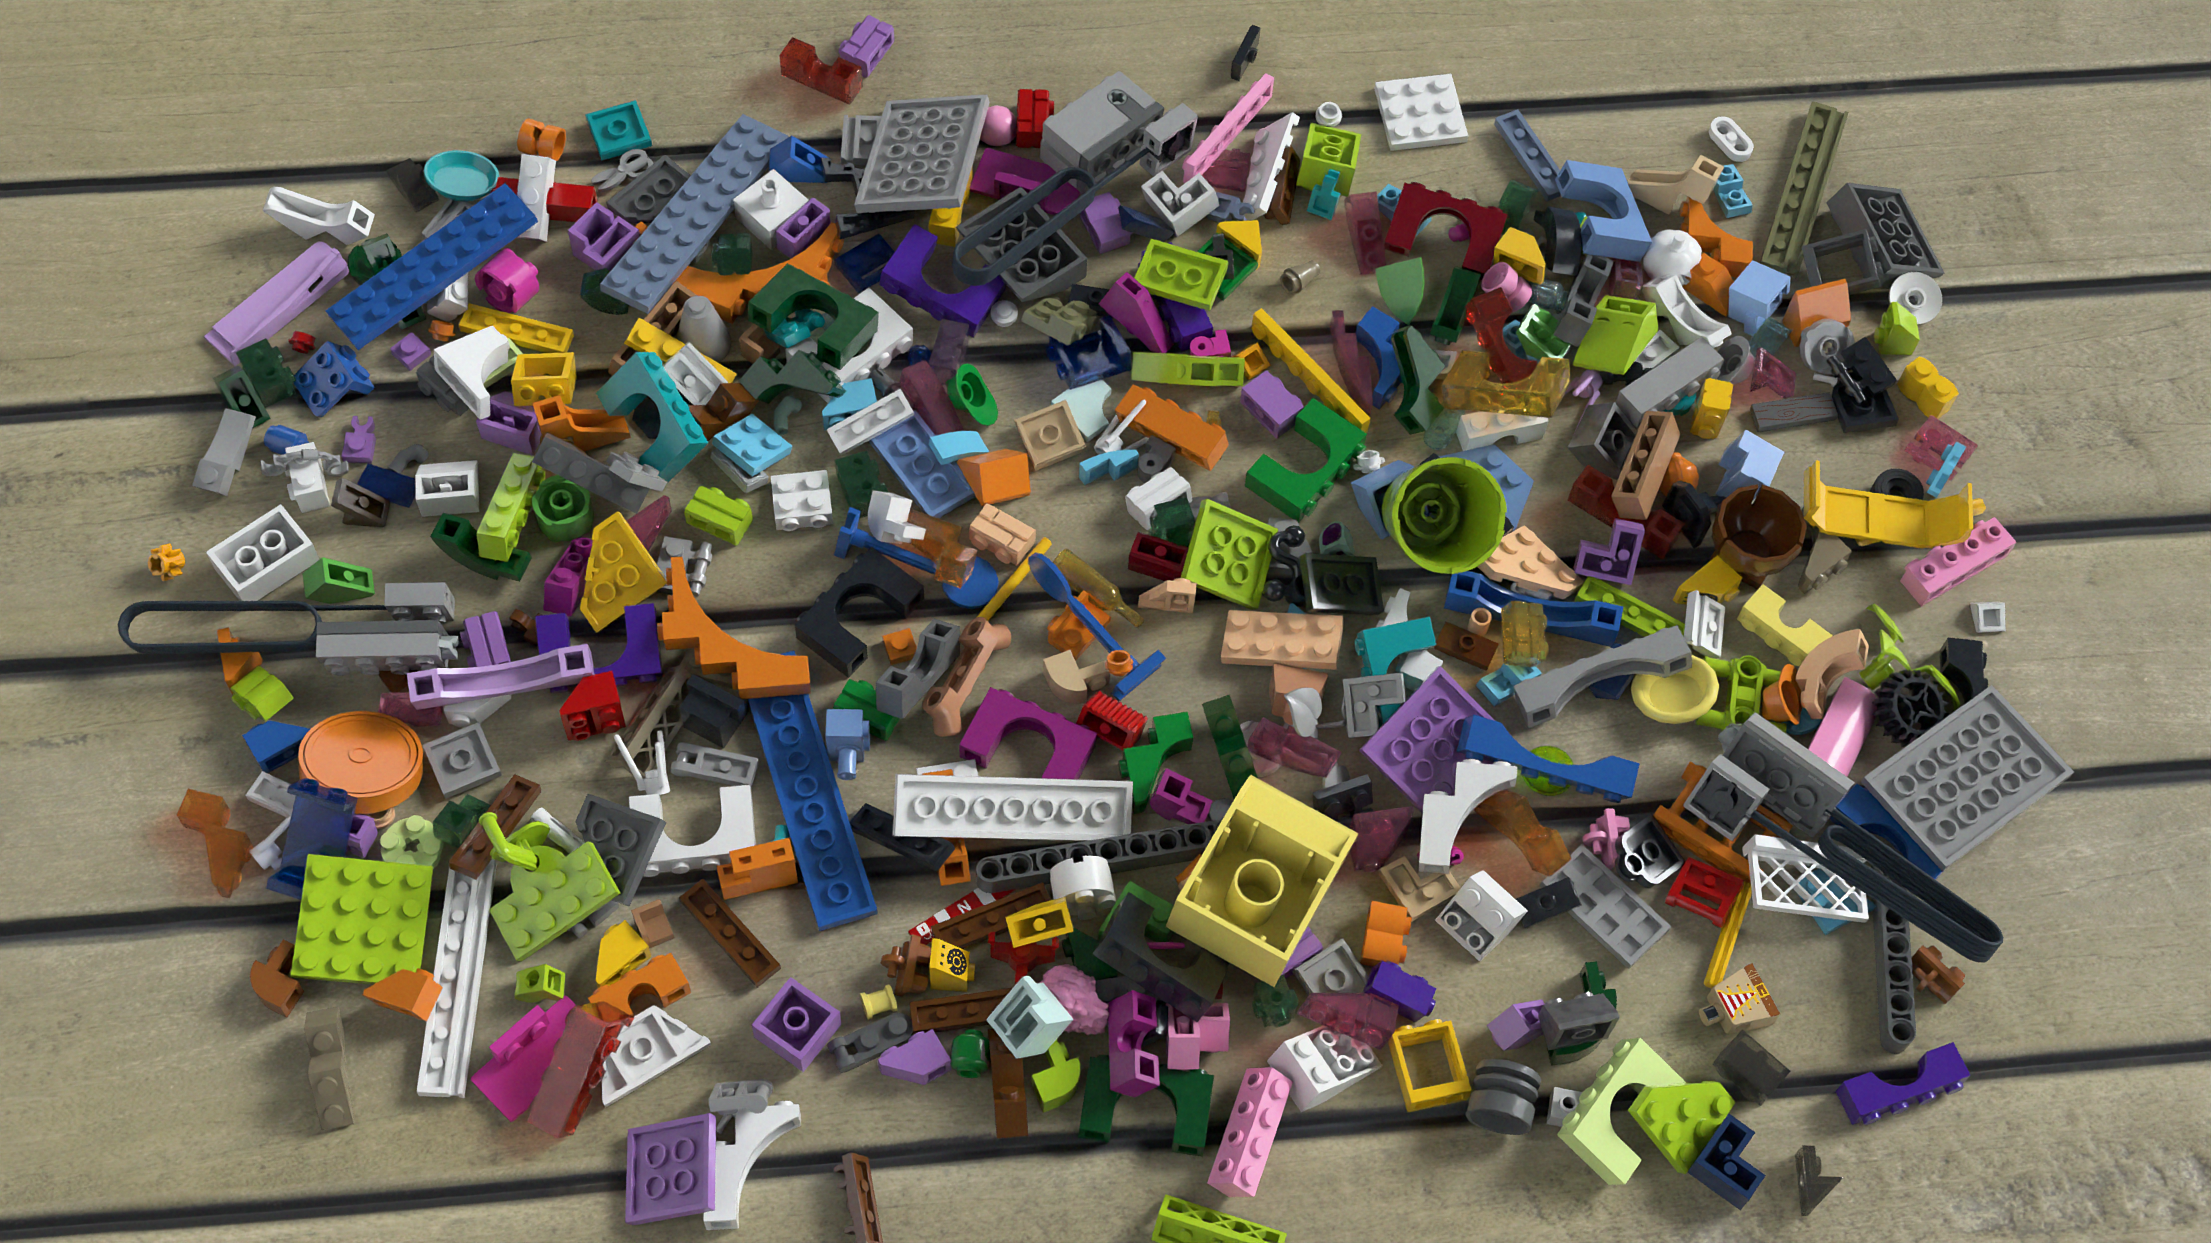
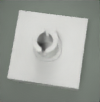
(768, 206)

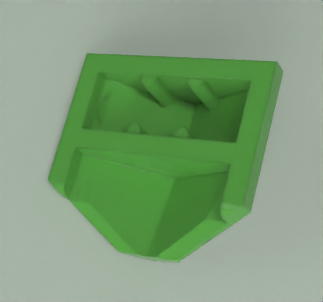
(1537, 335)

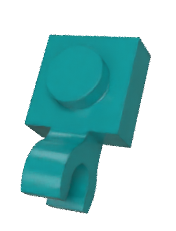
(1324, 198)

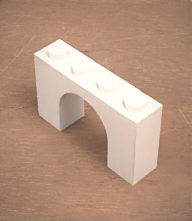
(891, 339)
(734, 833)

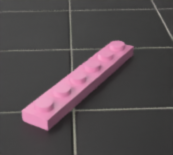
(1229, 128)

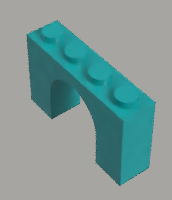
(679, 433)
(1382, 644)

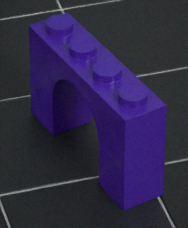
(904, 278)
(639, 660)

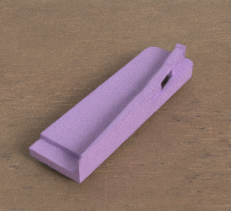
(278, 301)

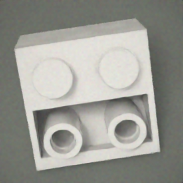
(447, 488)
(1481, 915)

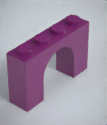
(1003, 714)

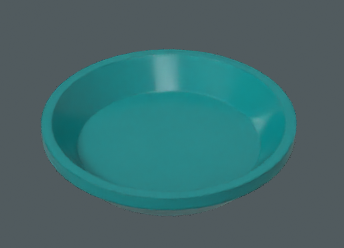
(461, 175)

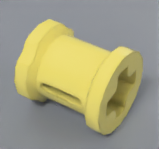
(878, 1002)

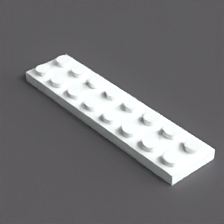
(1011, 807)

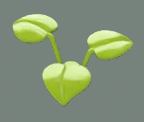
(1881, 668)

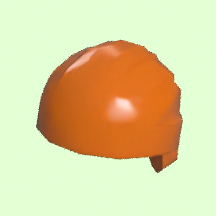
(1679, 470)

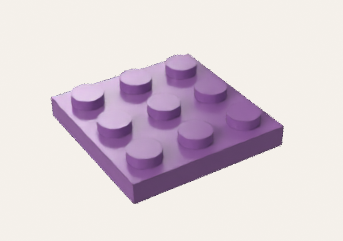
(671, 1169)

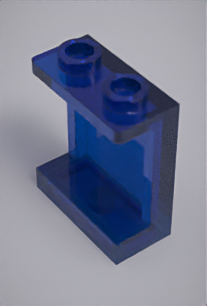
(1091, 357)

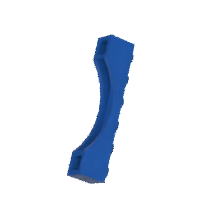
(1585, 621)
(1490, 741)

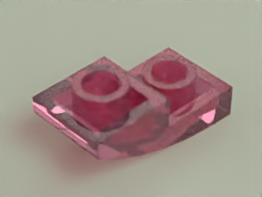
(400, 707)

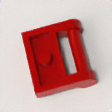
(1706, 883)

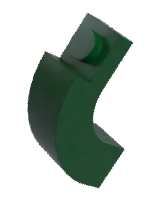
(1593, 982)

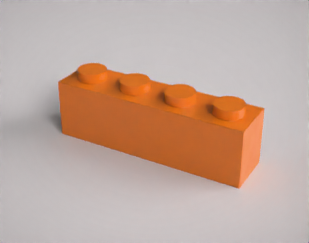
(1183, 430)

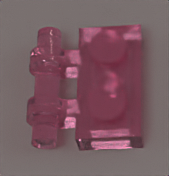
(1228, 174)
(1936, 436)

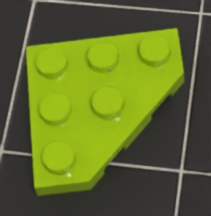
(1681, 1118)

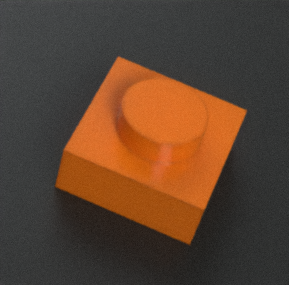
(899, 646)

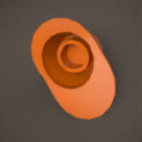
(1783, 698)

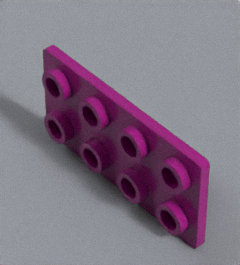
(1004, 173)

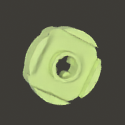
(411, 830)

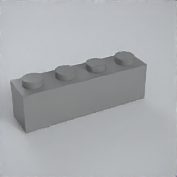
(1670, 381)

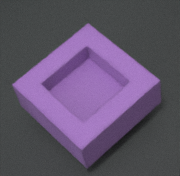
(410, 351)

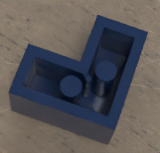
(1723, 1169)

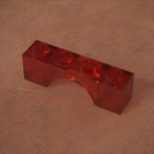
(1488, 316)
(1593, 494)

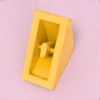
(1244, 236)

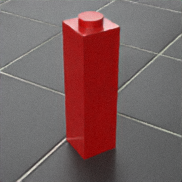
(563, 201)

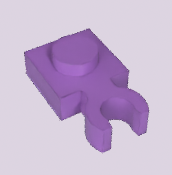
(360, 445)

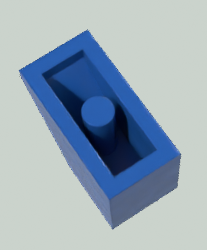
(796, 161)
(274, 743)

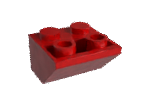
(593, 708)

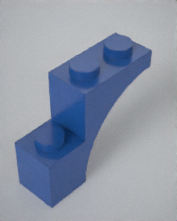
(1375, 335)

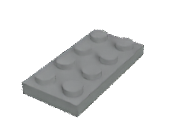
(1610, 908)

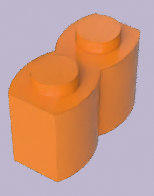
(1385, 934)

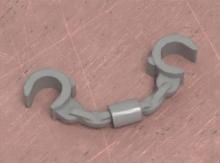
(331, 464)

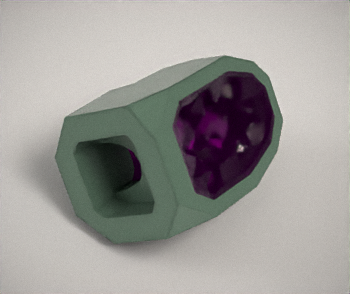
(1336, 540)

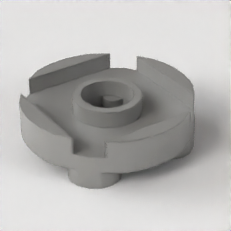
(1816, 335)

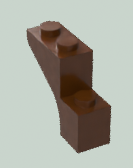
(726, 407)
(1008, 1089)

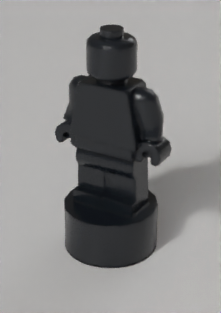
(1632, 374)

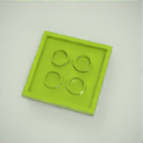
(1229, 554)

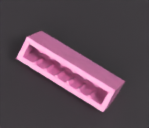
(1845, 726)

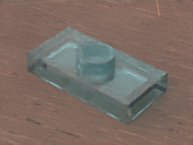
(1769, 337)

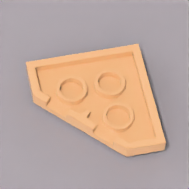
(1531, 565)

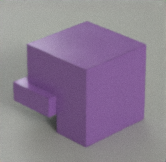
(600, 238)

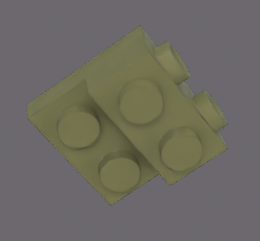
(1061, 322)

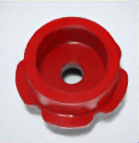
(302, 342)

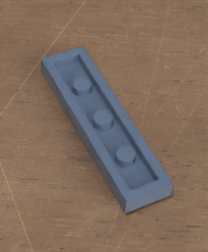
(1529, 152)

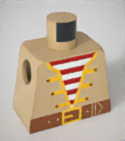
(1740, 1003)

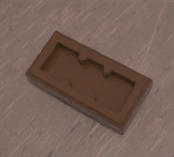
(1466, 646)

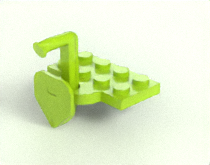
(553, 895)

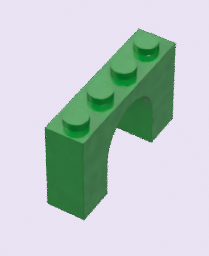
(1298, 493)

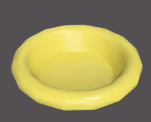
(1679, 696)

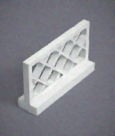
(1776, 851)

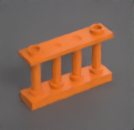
(1695, 838)

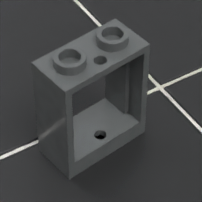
(1842, 243)

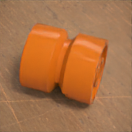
(537, 138)

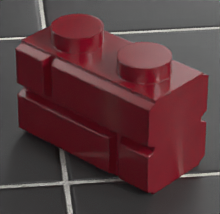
(1157, 557)

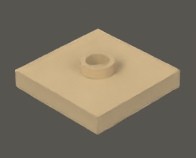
(1050, 435)

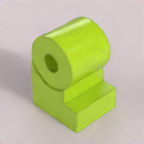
(539, 983)

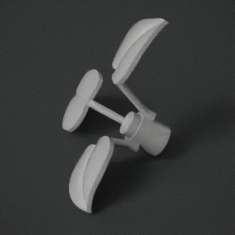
(1305, 709)

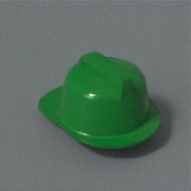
(971, 395)

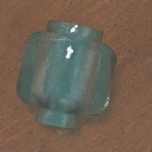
(1548, 296)

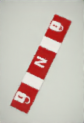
(967, 903)

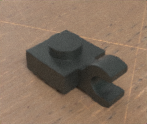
(1219, 252)

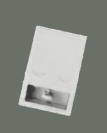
(1322, 1065)

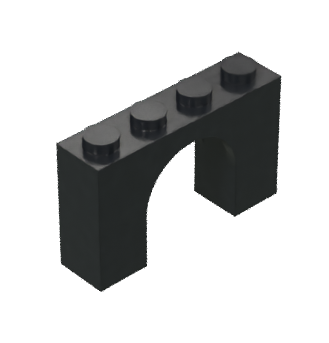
(870, 577)
(1127, 951)

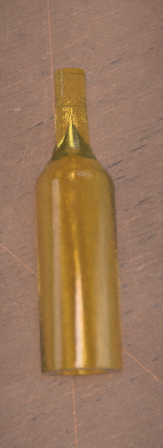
(1100, 590)

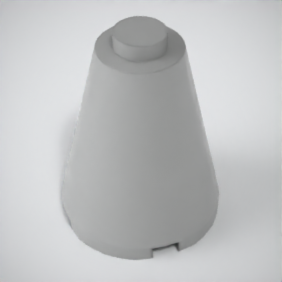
(704, 329)

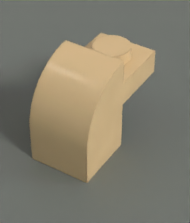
(1069, 681)

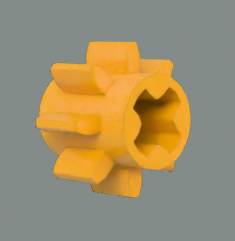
(166, 562)

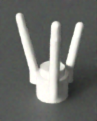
(1111, 441)
(656, 780)
(267, 851)

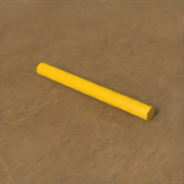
(1013, 581)

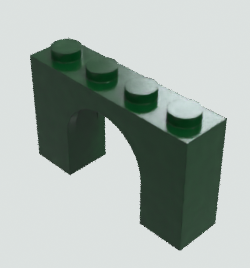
(796, 290)
(1187, 1090)

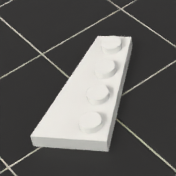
(1267, 163)

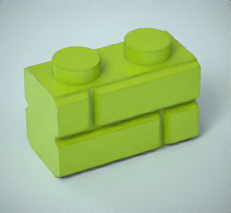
(719, 514)

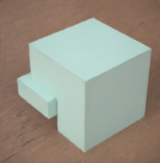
(1029, 1018)

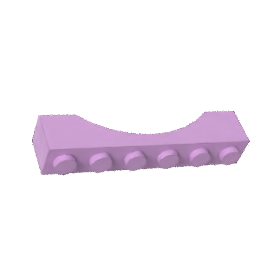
(460, 685)

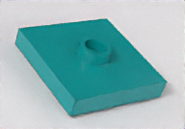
(618, 130)

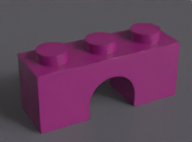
(1128, 1023)

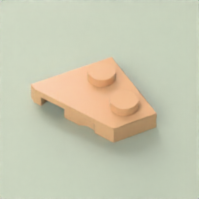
(1170, 596)

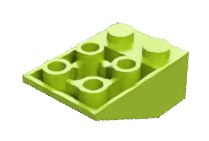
(1617, 334)

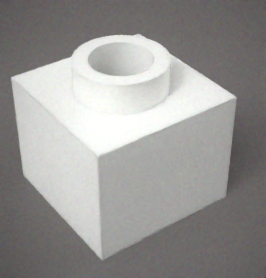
(1557, 1110)

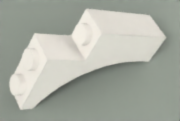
(1446, 813)
(752, 1136)

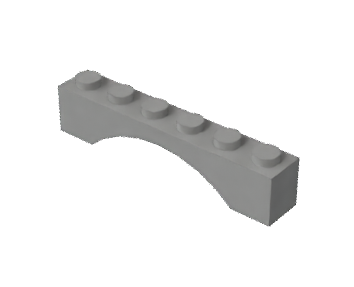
(1656, 655)

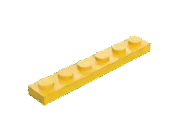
(1304, 367)

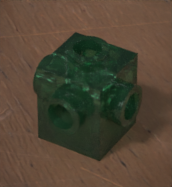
(1274, 1004)

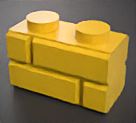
(1711, 408)

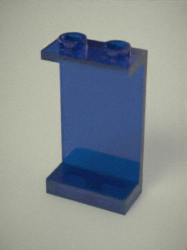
(317, 826)

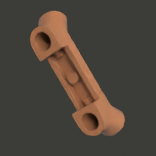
(945, 702)

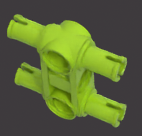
(1742, 691)

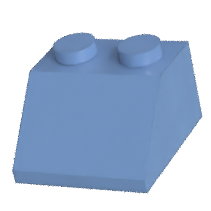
(1371, 491)

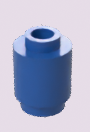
(282, 437)

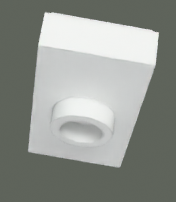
(272, 794)

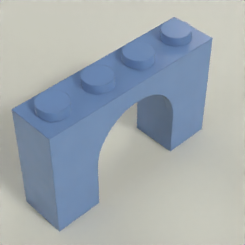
(1607, 187)

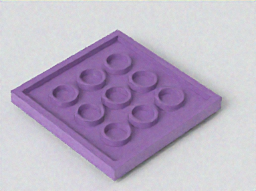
(1422, 738)

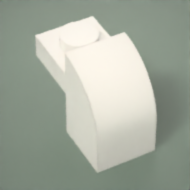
(889, 518)

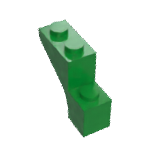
(1141, 764)

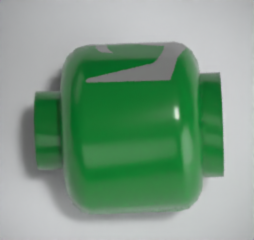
(970, 1054)

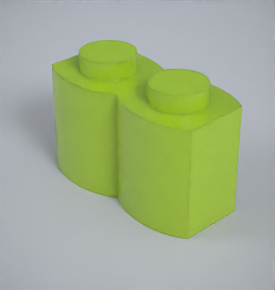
(260, 694)

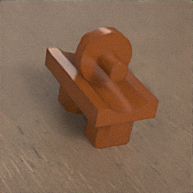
(1935, 975)
(907, 979)

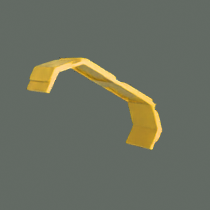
(1887, 517)

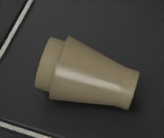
(1297, 277)

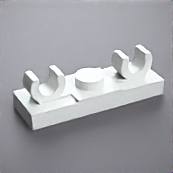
(870, 422)

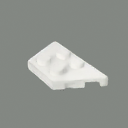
(647, 1051)

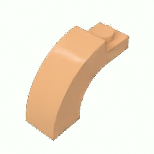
(1827, 663)

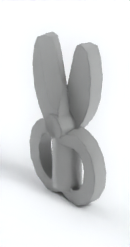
(615, 176)

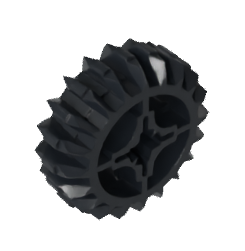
(1900, 711)

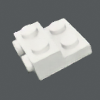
(801, 500)

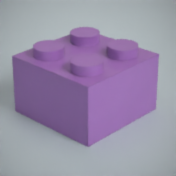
(796, 1024)

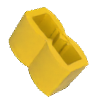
(1927, 388)

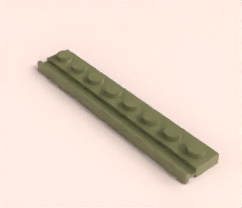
(1804, 189)

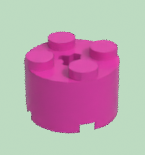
(508, 281)

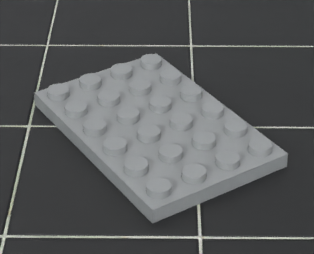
(922, 154)
(1967, 777)

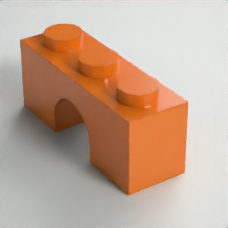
(660, 978)

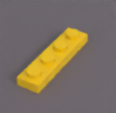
(521, 330)
(649, 338)

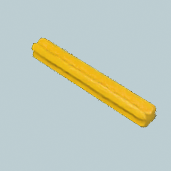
(1727, 939)

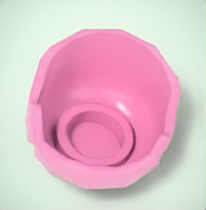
(999, 126)

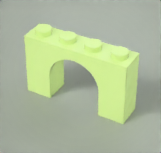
(1589, 1126)

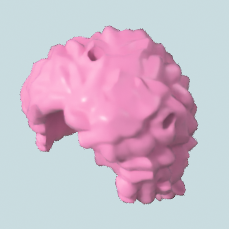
(1078, 997)

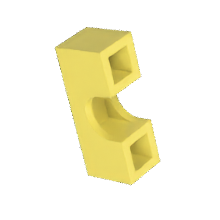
(1761, 616)

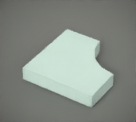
(1086, 407)

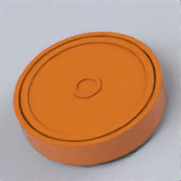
(366, 756)

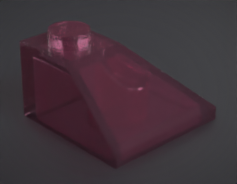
(1378, 836)

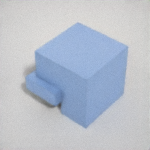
(1756, 295)
(1748, 463)

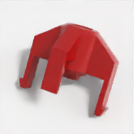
(1022, 958)

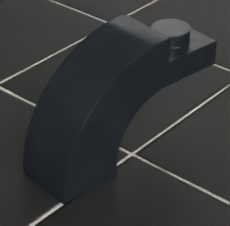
(1563, 239)

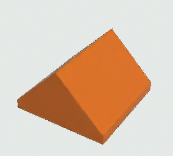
(997, 475)

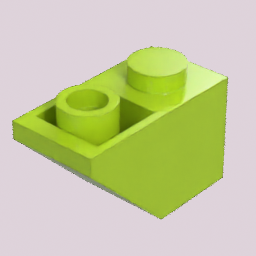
(1897, 331)

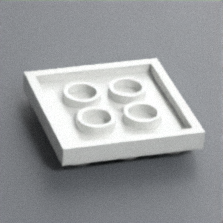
(1421, 112)

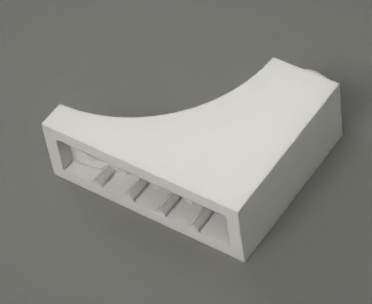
(469, 362)

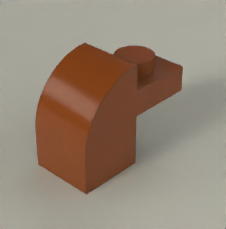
(271, 981)

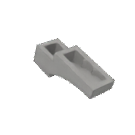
(225, 453)

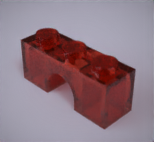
(802, 65)

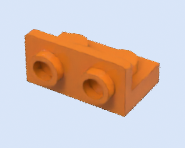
(1070, 633)

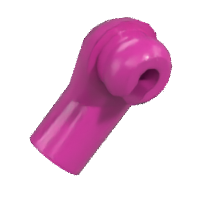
(1458, 233)

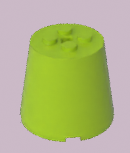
(1463, 519)

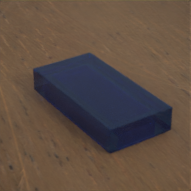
(389, 485)

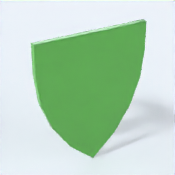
(1402, 287)

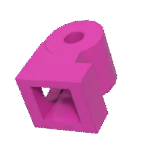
(1215, 346)

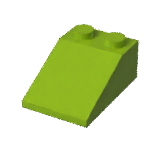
(1326, 150)

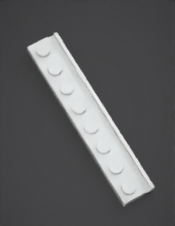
(459, 973)

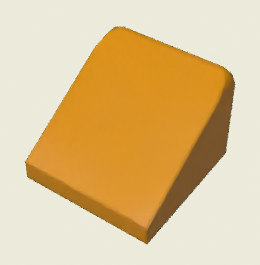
(1254, 360)

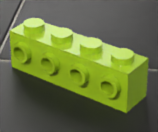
(509, 508)

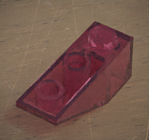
(1365, 231)
(1353, 1014)

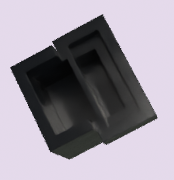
(711, 711)

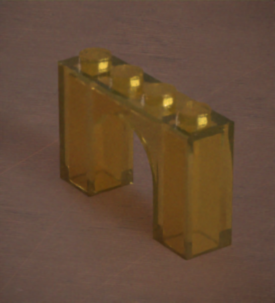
(1537, 395)

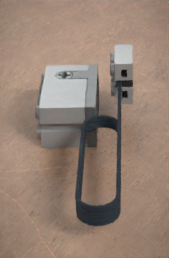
(1088, 148)

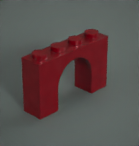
(1419, 204)

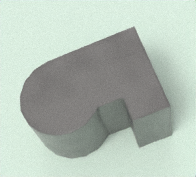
(1156, 459)

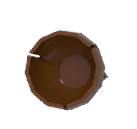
(1758, 535)

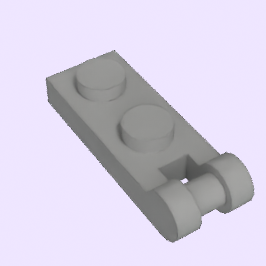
(714, 765)

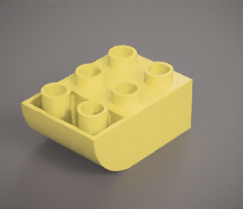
(1261, 880)

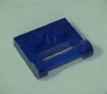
(863, 260)

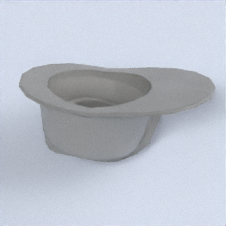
(1737, 360)

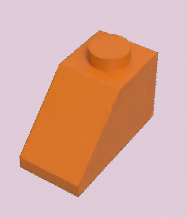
(1710, 283)
(406, 993)

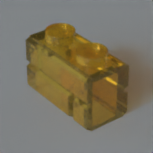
(1523, 634)

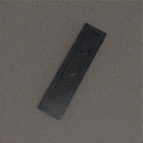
(878, 827)

